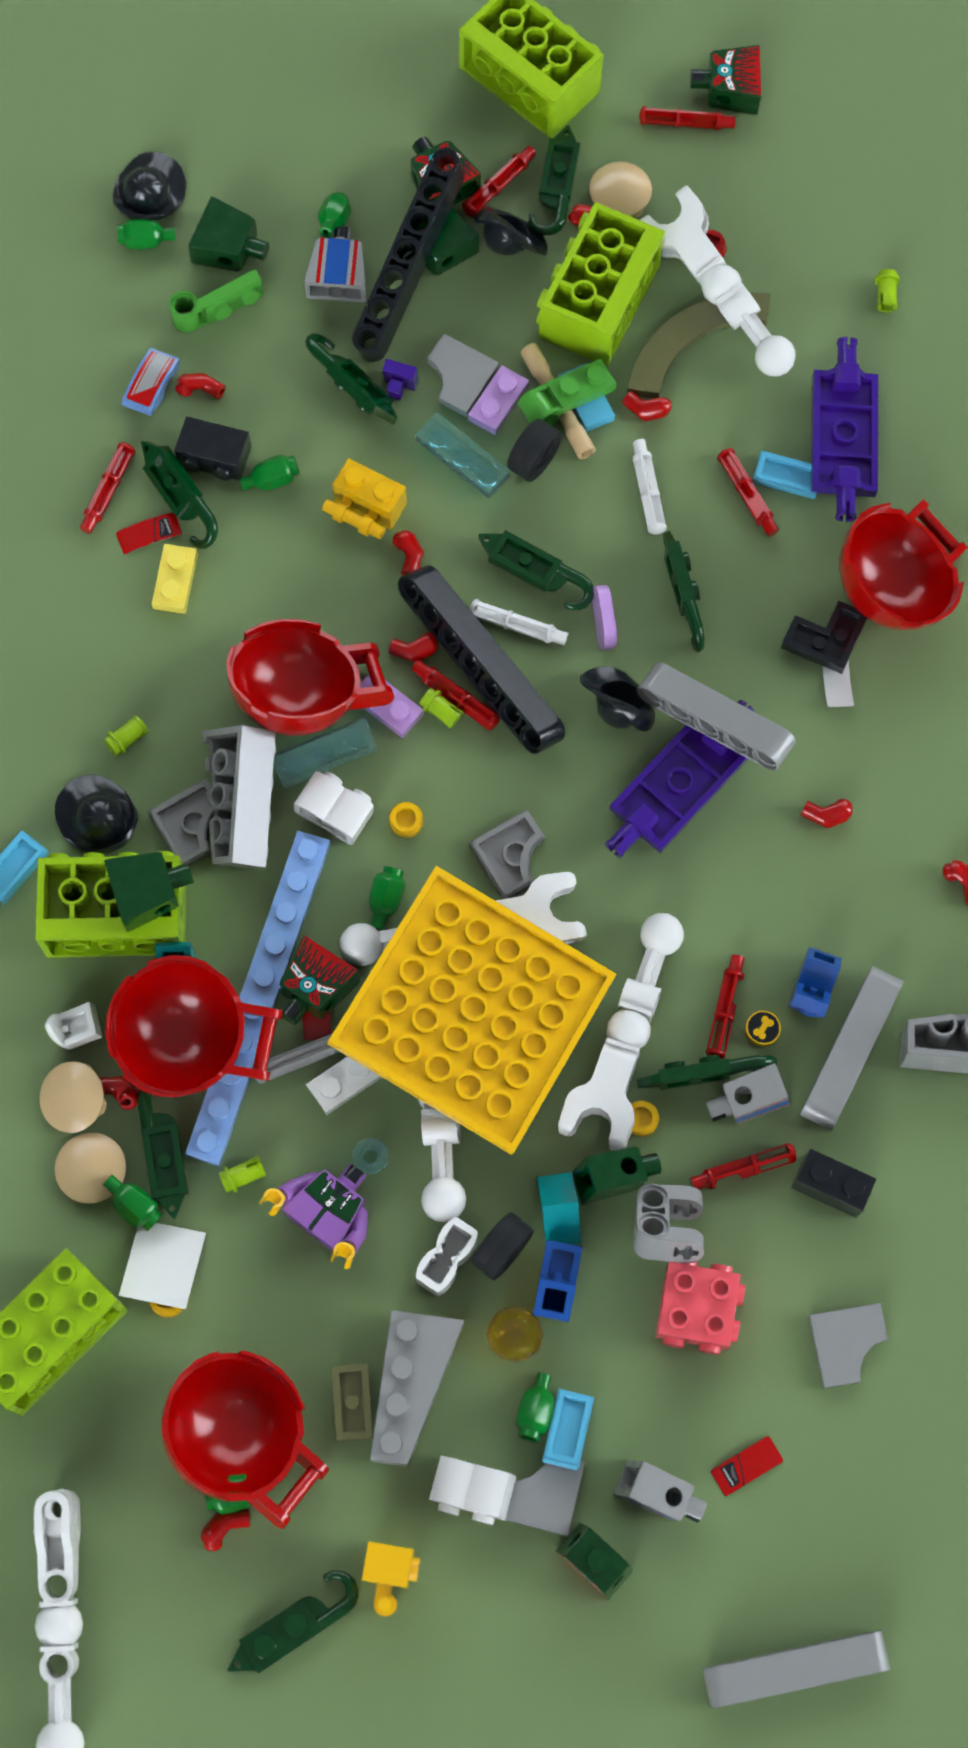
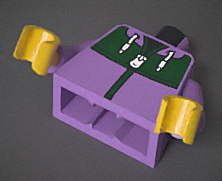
(325, 1209)

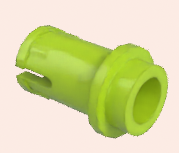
(887, 290)
(441, 708)
(127, 734)
(242, 1174)

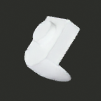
(74, 1026)

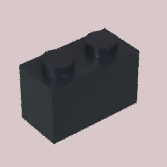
(213, 448)
(833, 1183)

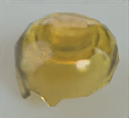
(514, 1333)

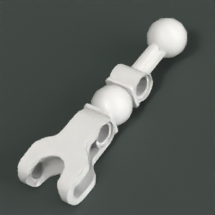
(721, 283)
(363, 943)
(627, 1034)
(443, 1196)
(59, 1620)

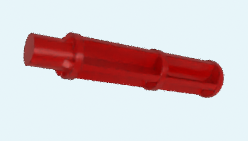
(686, 118)
(497, 182)
(110, 480)
(748, 491)
(456, 695)
(725, 1007)
(744, 1167)

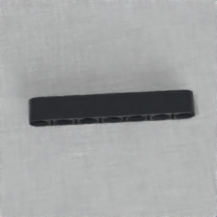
(408, 240)
(481, 659)

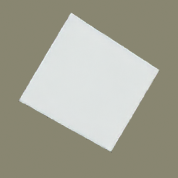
(162, 1265)

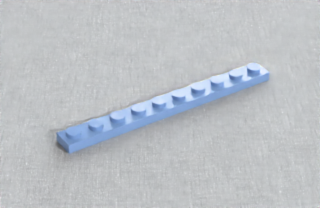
(261, 989)

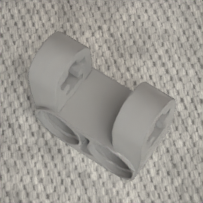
(651, 1223)

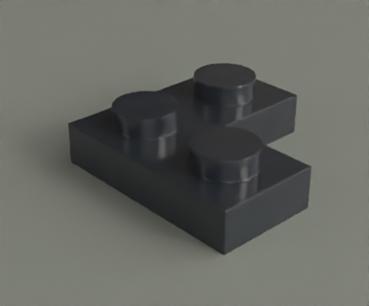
(828, 645)

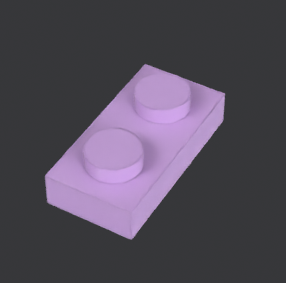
(498, 400)
(399, 714)

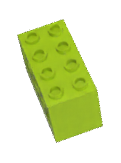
(531, 61)
(600, 283)
(81, 915)
(51, 1329)

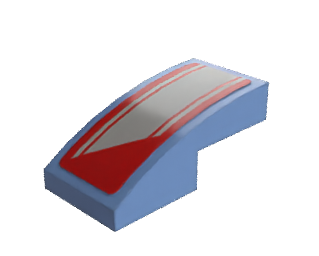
(149, 381)

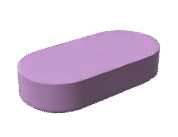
(604, 617)

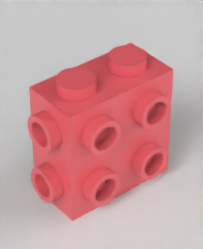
(700, 1307)

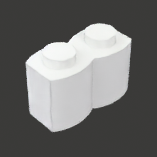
(334, 807)
(453, 1248)
(472, 1489)

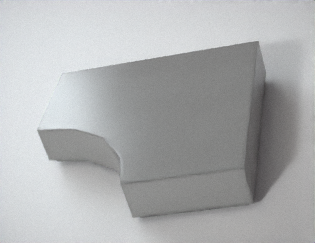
(463, 373)
(185, 822)
(506, 853)
(843, 1340)
(546, 1498)

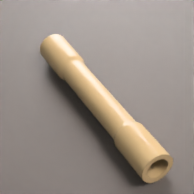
(574, 430)

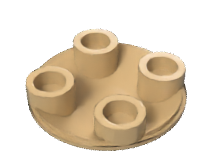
(621, 188)
(72, 1097)
(86, 1164)

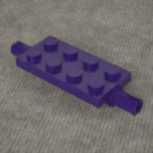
(844, 431)
(672, 789)

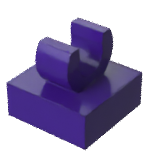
(399, 377)

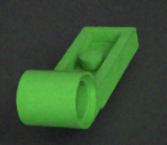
(216, 304)
(567, 392)

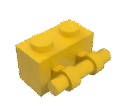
(369, 495)
(388, 1568)

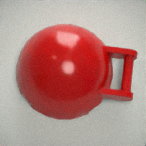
(899, 568)
(301, 678)
(182, 1028)
(239, 1418)

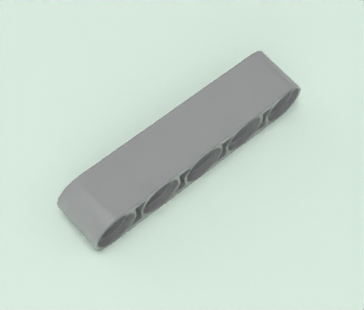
(716, 716)
(851, 1048)
(796, 1669)

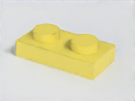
(174, 578)

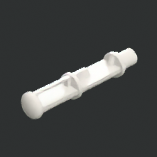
(648, 488)
(518, 623)

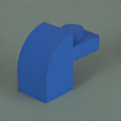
(815, 983)
(557, 1280)

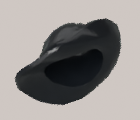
(150, 187)
(508, 233)
(618, 699)
(95, 814)

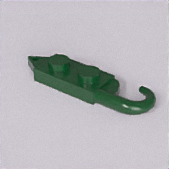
(557, 180)
(352, 379)
(178, 489)
(535, 566)
(684, 589)
(708, 1070)
(162, 1155)
(293, 1627)

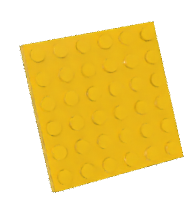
(472, 1010)

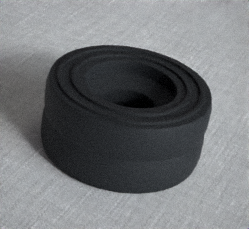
(534, 450)
(502, 1246)

